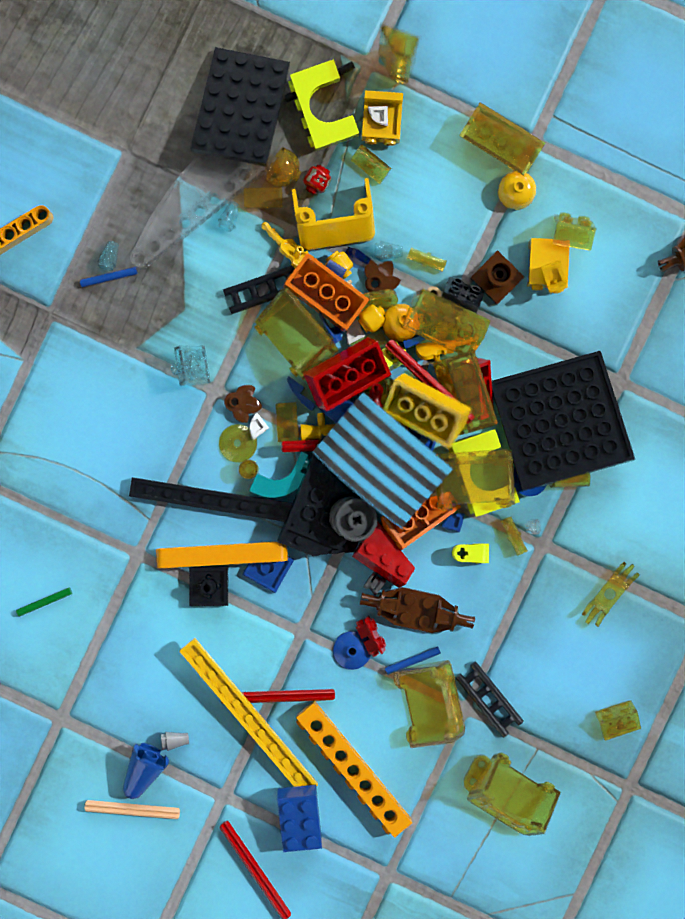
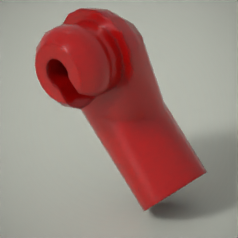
(376, 394)

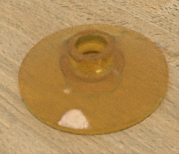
(244, 451)

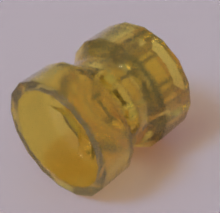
(248, 469)

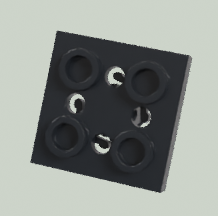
(463, 294)
(199, 596)

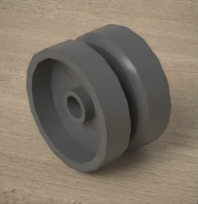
(364, 518)

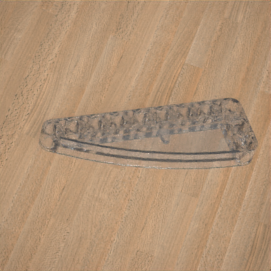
(192, 190)

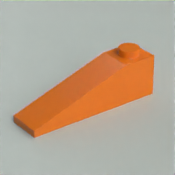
(420, 523)

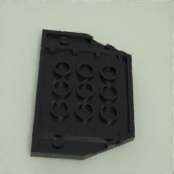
(308, 522)

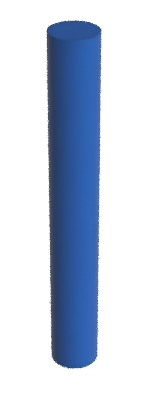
(108, 277)
(413, 660)

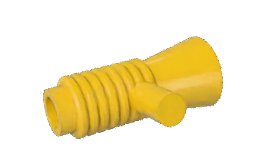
(311, 432)

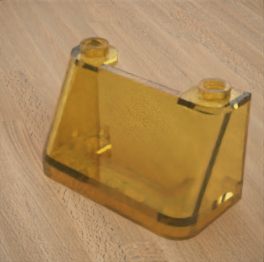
(295, 333)
(477, 479)
(431, 704)
(514, 797)

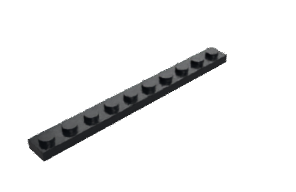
(209, 499)

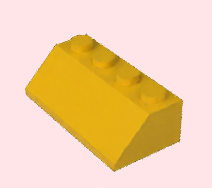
(426, 410)

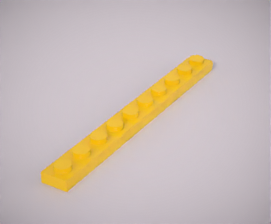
(246, 714)

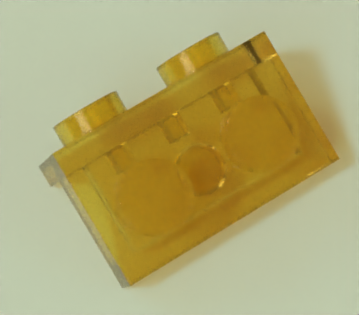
(618, 720)

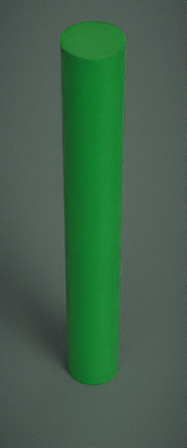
(43, 602)

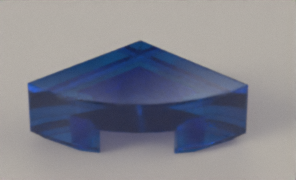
(352, 252)

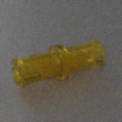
(426, 259)
(514, 536)

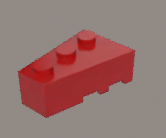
(384, 557)

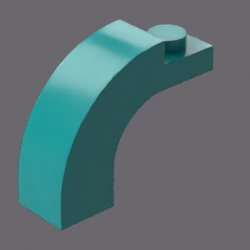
(277, 488)

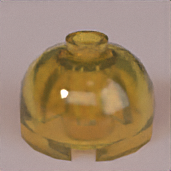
(284, 169)

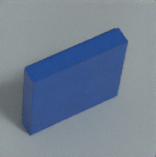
(268, 573)

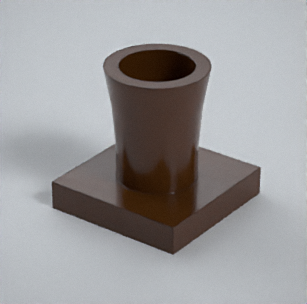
(496, 287)

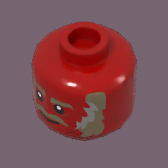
(317, 179)

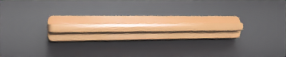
(132, 809)

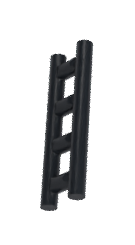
(251, 284)
(489, 687)

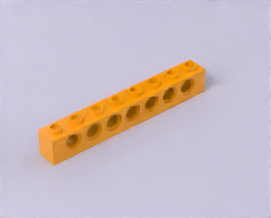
(393, 825)

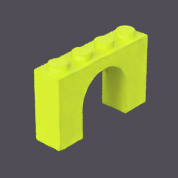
(305, 84)
(482, 442)

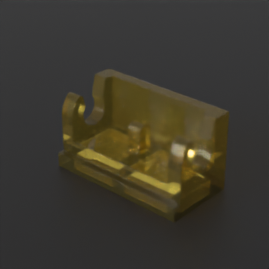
(287, 421)

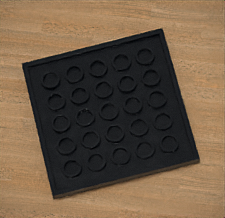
(562, 421)

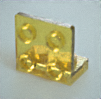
(574, 232)

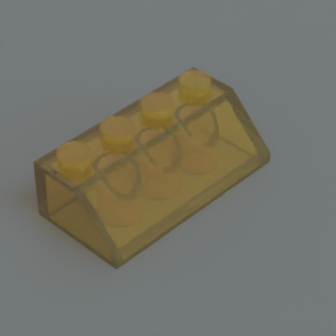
(398, 52)
(502, 139)
(445, 322)
(465, 382)

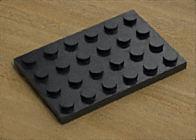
(240, 107)

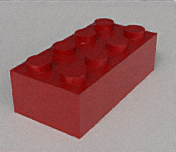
(347, 374)

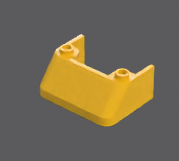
(336, 231)

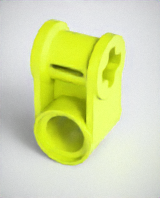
(474, 553)

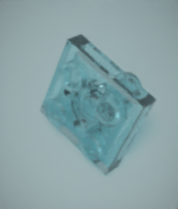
(191, 365)

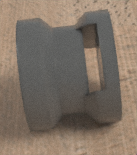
(376, 584)

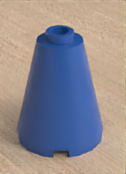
(143, 769)

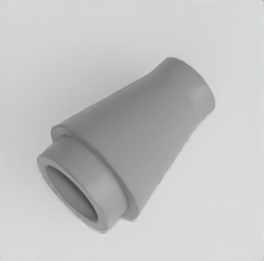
(173, 740)

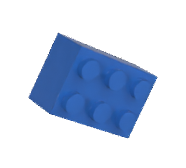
(299, 818)

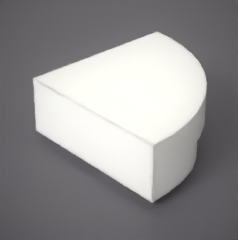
(379, 114)
(354, 332)
(257, 426)

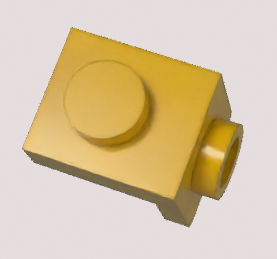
(554, 277)

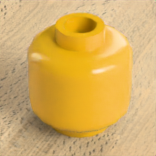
(343, 260)
(372, 318)

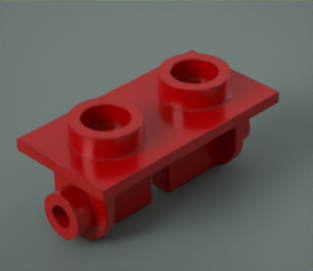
(375, 642)

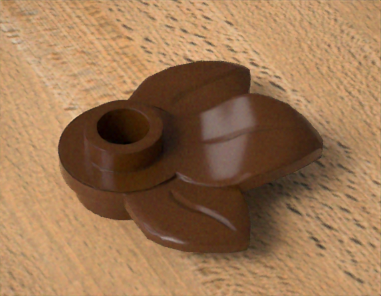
(382, 274)
(245, 403)

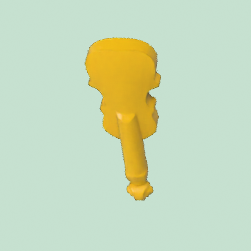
(287, 247)
(429, 351)

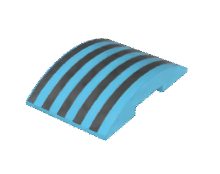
(382, 461)

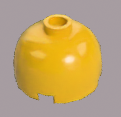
(516, 190)
(393, 323)

